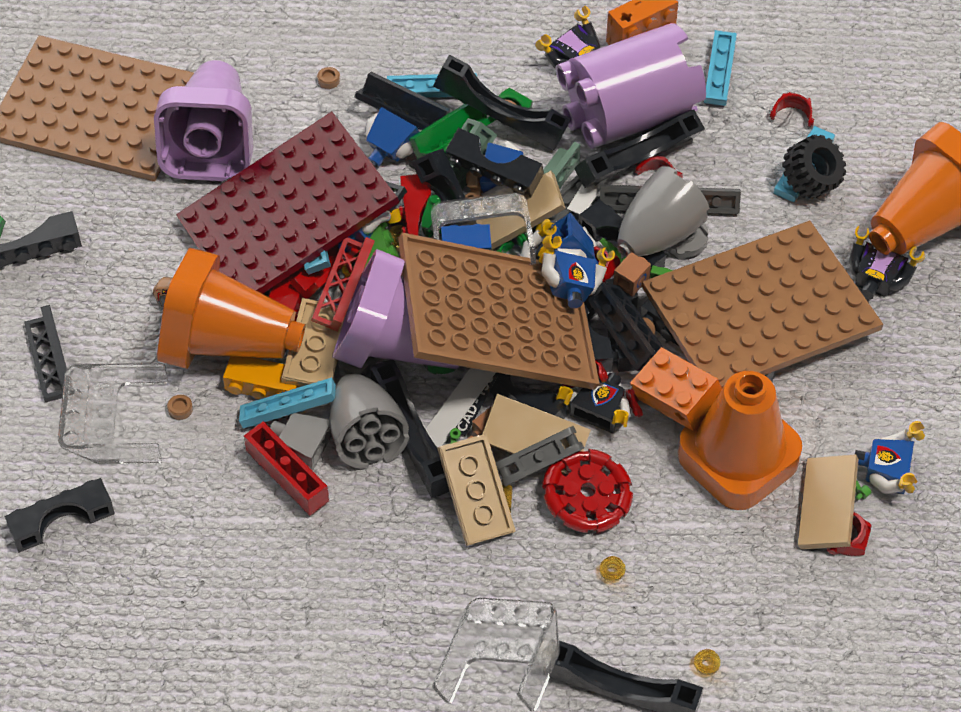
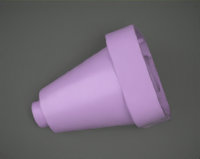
(204, 126)
(379, 317)

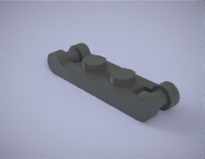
(539, 456)

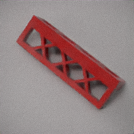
(352, 282)
(309, 284)

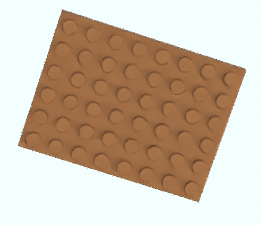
(87, 106)
(762, 304)
(492, 314)

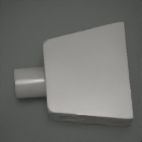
(304, 436)

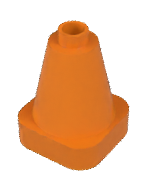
(925, 198)
(221, 316)
(742, 443)

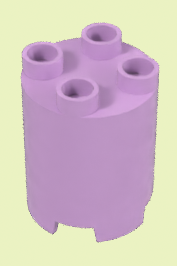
(630, 85)

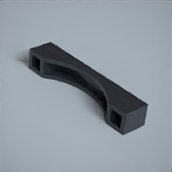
(460, 82)
(617, 159)
(53, 236)
(420, 445)
(653, 694)

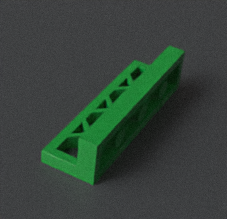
(442, 131)

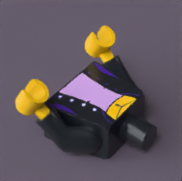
(572, 43)
(880, 272)

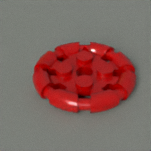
(589, 476)

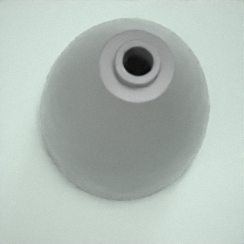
(662, 214)
(357, 417)

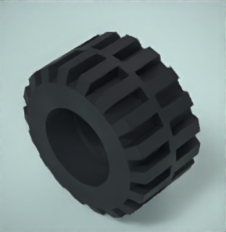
(802, 173)

